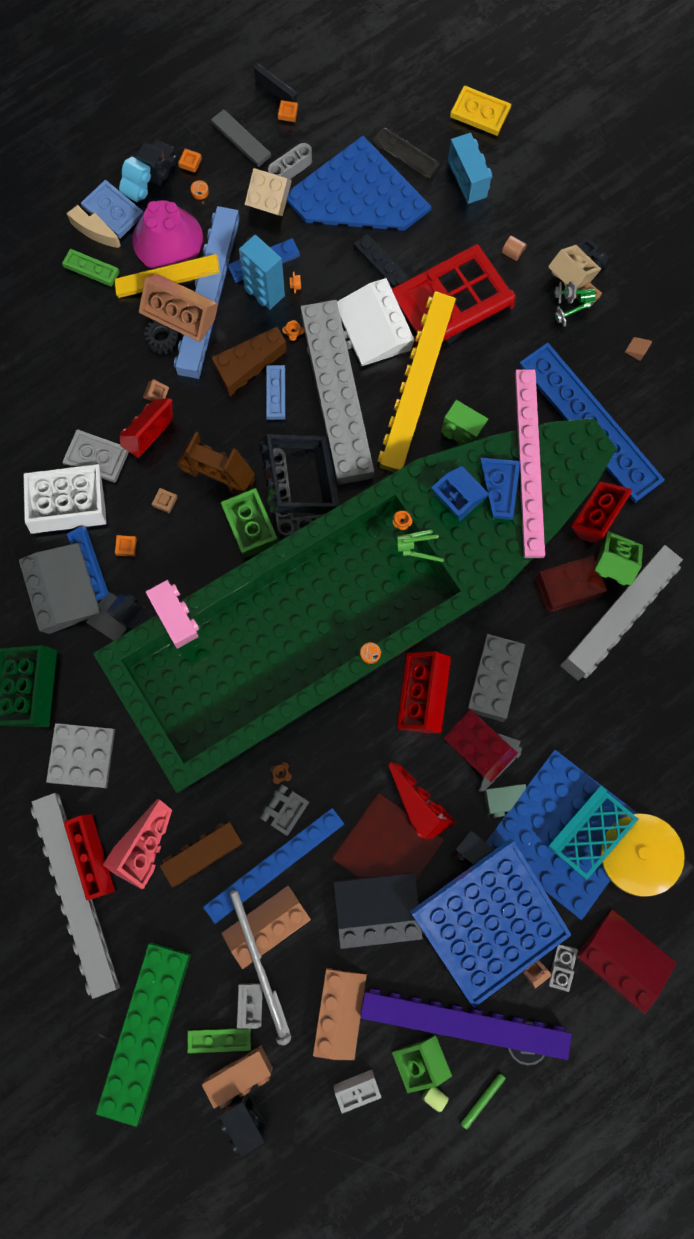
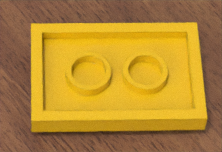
(480, 110)

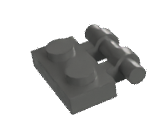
(289, 813)

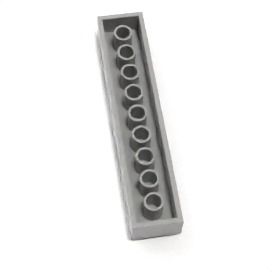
(337, 392)

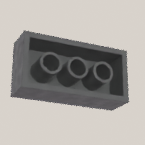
(495, 677)

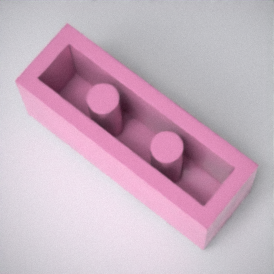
(173, 613)

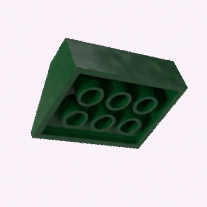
(26, 685)

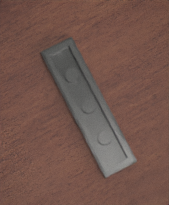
(241, 138)

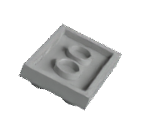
(93, 450)

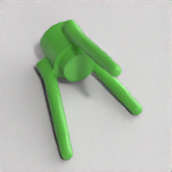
(407, 541)

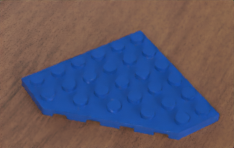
(357, 191)

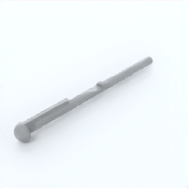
(271, 997)

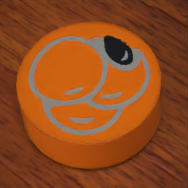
(199, 190)
(370, 653)

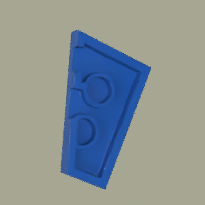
(501, 484)

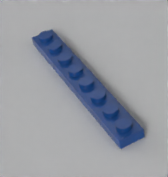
(275, 864)

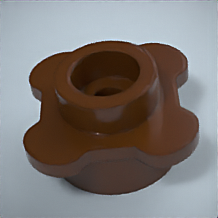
(279, 778)

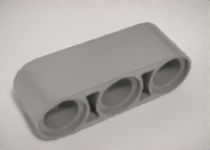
(295, 157)

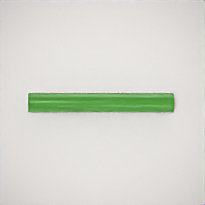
(471, 1116)

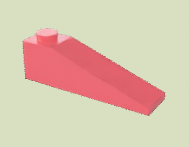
(136, 851)

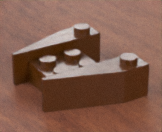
(224, 468)

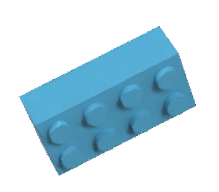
(262, 272)

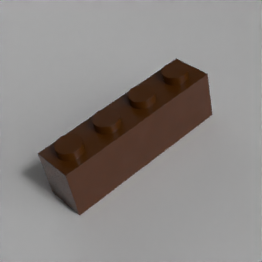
(201, 854)

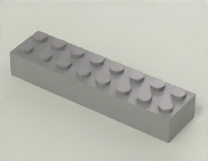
(624, 610)

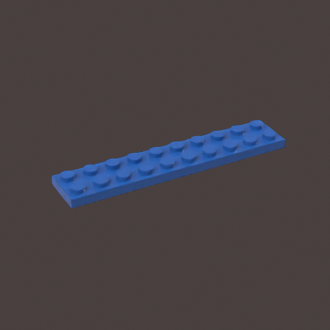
(576, 402)

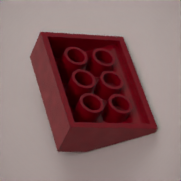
(626, 961)

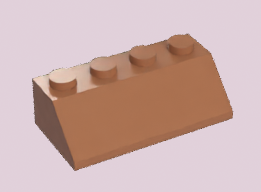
(177, 307)
(269, 925)
(339, 1015)

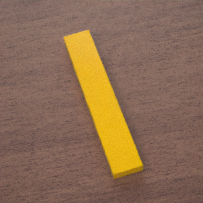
(177, 273)

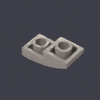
(562, 967)

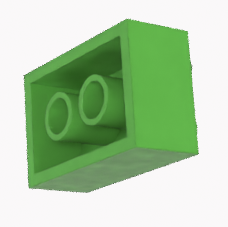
(249, 523)
(619, 558)

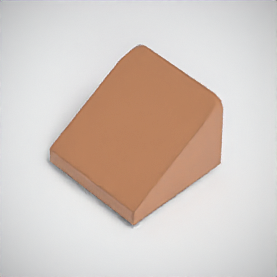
(638, 348)
(155, 390)

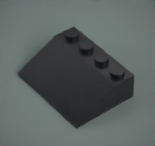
(376, 910)

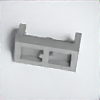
(249, 1005)
(356, 1091)

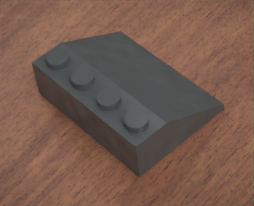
(59, 587)

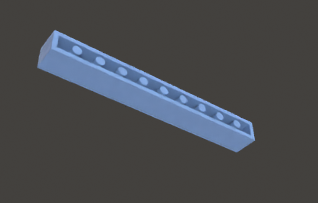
(220, 242)

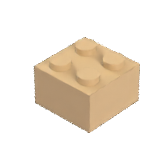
(268, 192)
(574, 266)

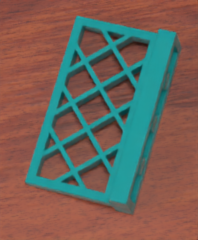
(580, 820)

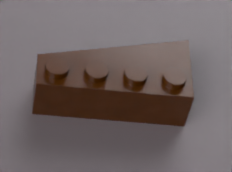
(248, 359)

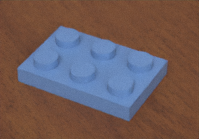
(112, 208)

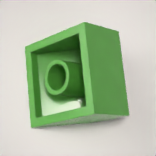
(422, 1064)

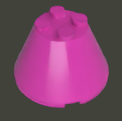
(166, 235)

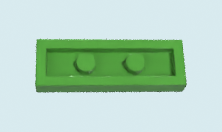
(90, 267)
(219, 1040)

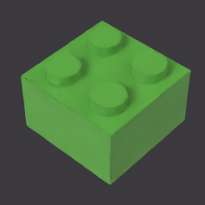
(463, 424)

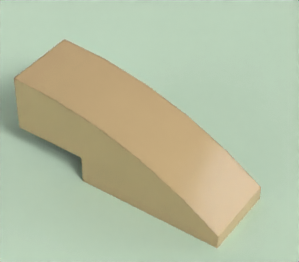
(93, 227)

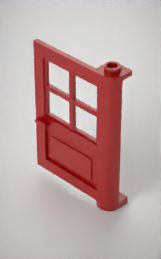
(414, 293)

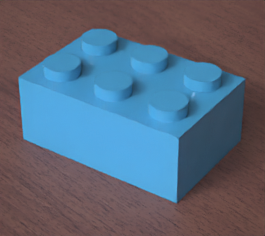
(469, 168)

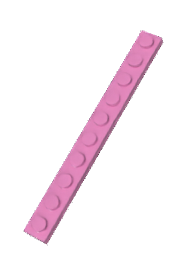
(529, 464)

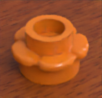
(402, 515)

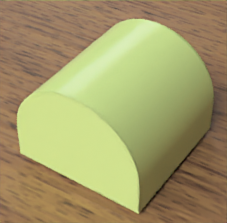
(435, 1098)

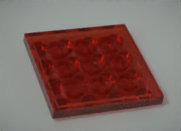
(385, 843)

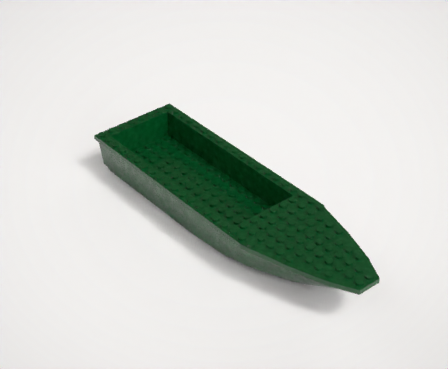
(296, 615)

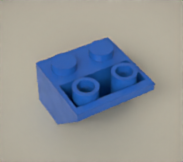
(459, 492)

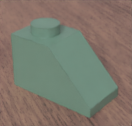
(502, 799)

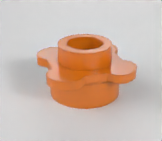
(295, 282)
(293, 325)

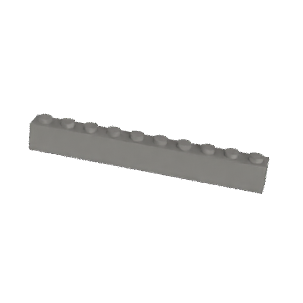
(81, 914)

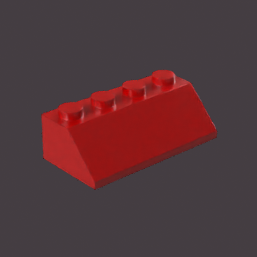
(424, 692)

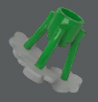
(585, 296)

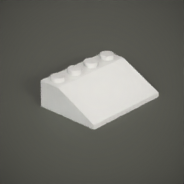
(375, 323)
(64, 499)

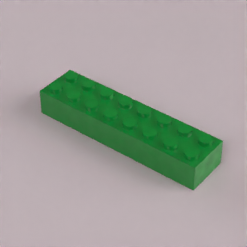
(143, 1034)

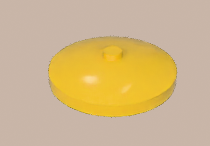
(646, 858)

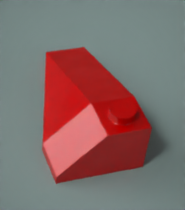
(423, 813)

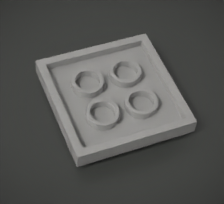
(80, 755)

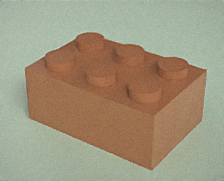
(238, 1078)

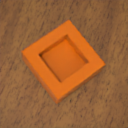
(288, 111)
(190, 160)
(125, 545)

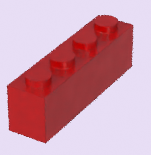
(89, 856)

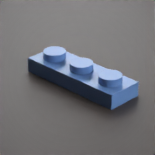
(275, 392)

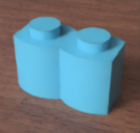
(134, 179)

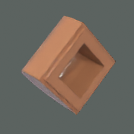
(514, 248)
(537, 974)

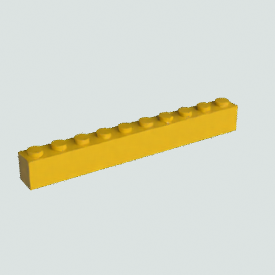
(417, 382)

